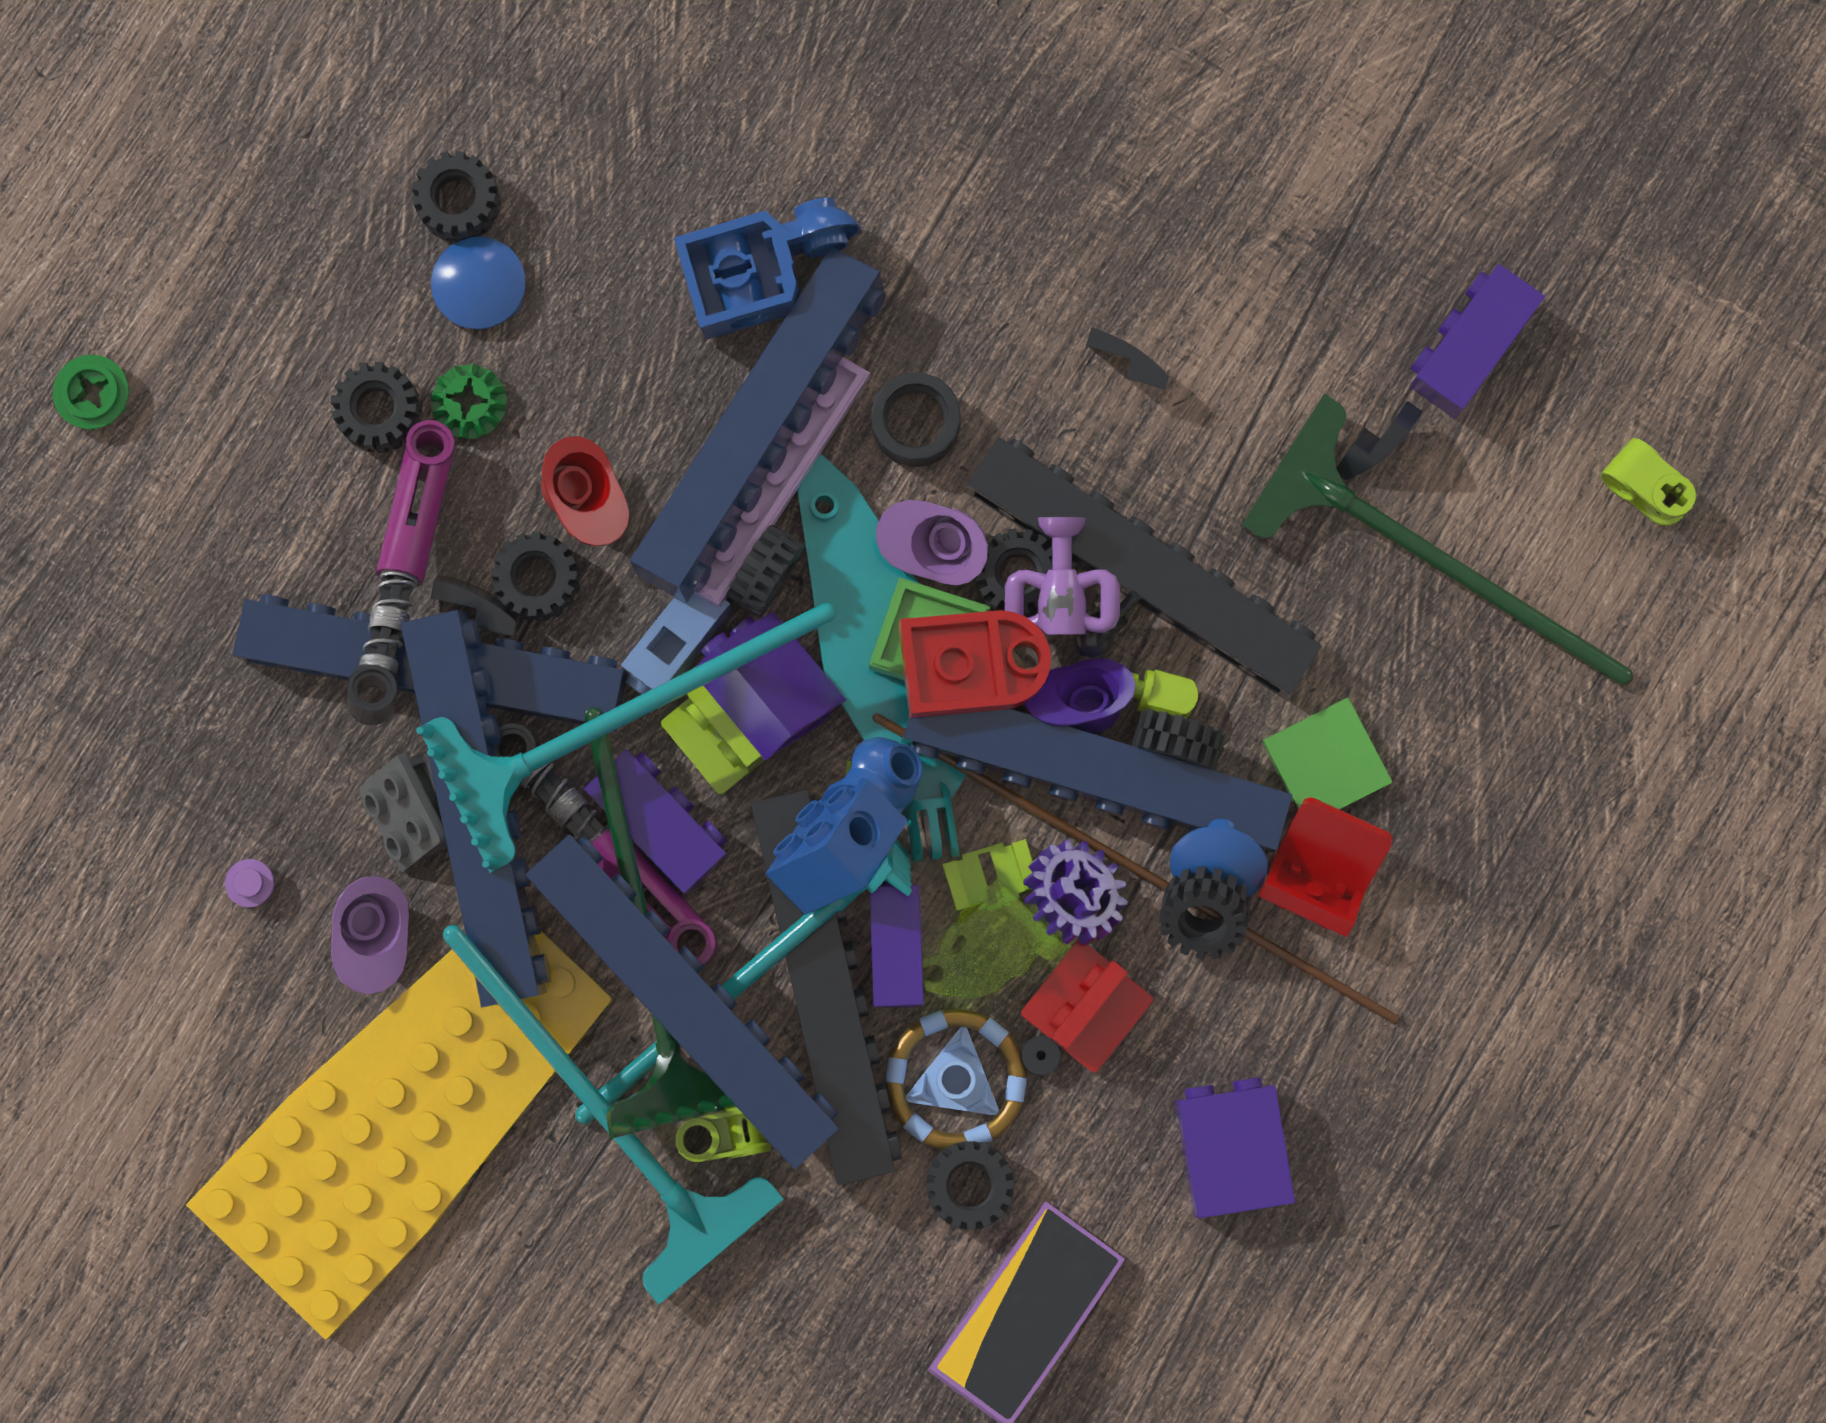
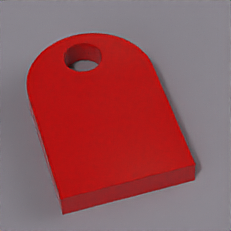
(968, 663)

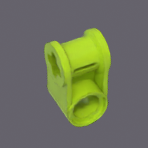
(1644, 481)
(727, 1137)

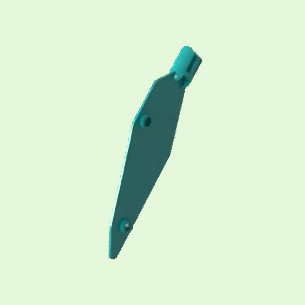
(860, 585)

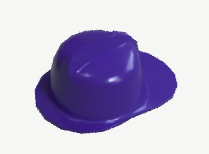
(1084, 695)

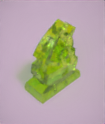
(997, 945)

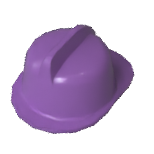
(932, 541)
(370, 934)

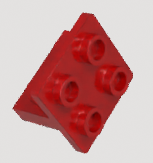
(1087, 1006)

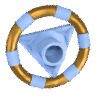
(955, 1078)

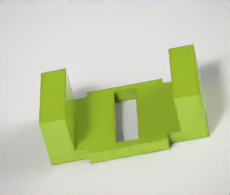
(967, 878)

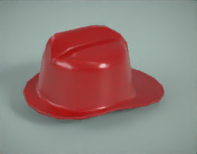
(584, 491)

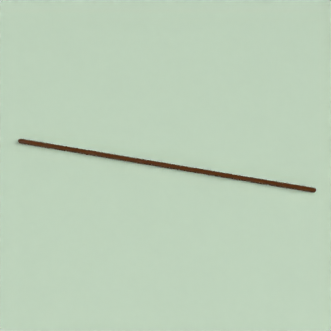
(1151, 877)

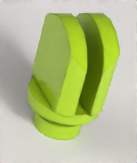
(1165, 693)

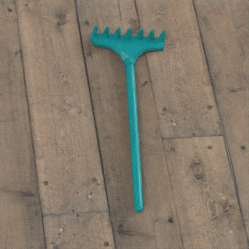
(485, 784)
(892, 869)
(698, 1224)

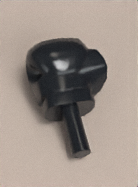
(1096, 644)

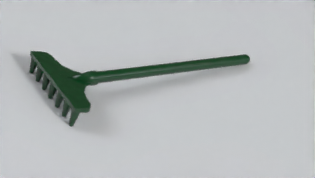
(1310, 478)
(677, 1087)

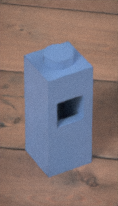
(673, 642)

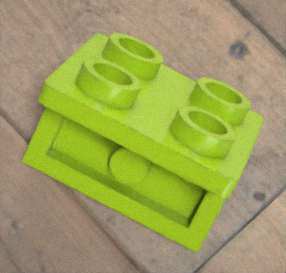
(711, 740)

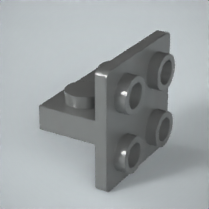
(405, 809)

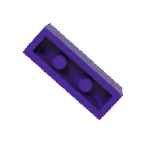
(1474, 339)
(662, 823)

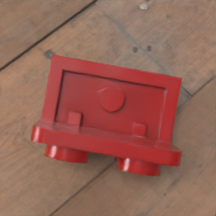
(1325, 865)

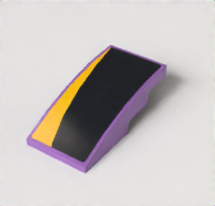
(1026, 1315)

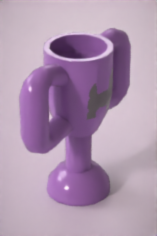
(1062, 589)

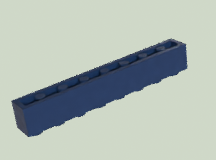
(759, 426)
(519, 680)
(1100, 770)
(490, 903)
(682, 1001)

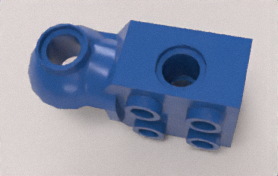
(745, 269)
(848, 829)

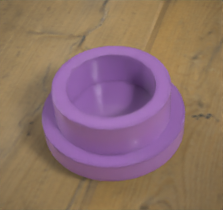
(249, 883)

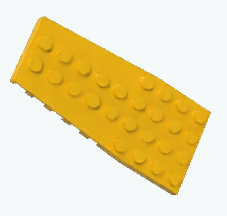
(388, 1136)

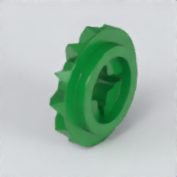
(69, 390)
(482, 417)

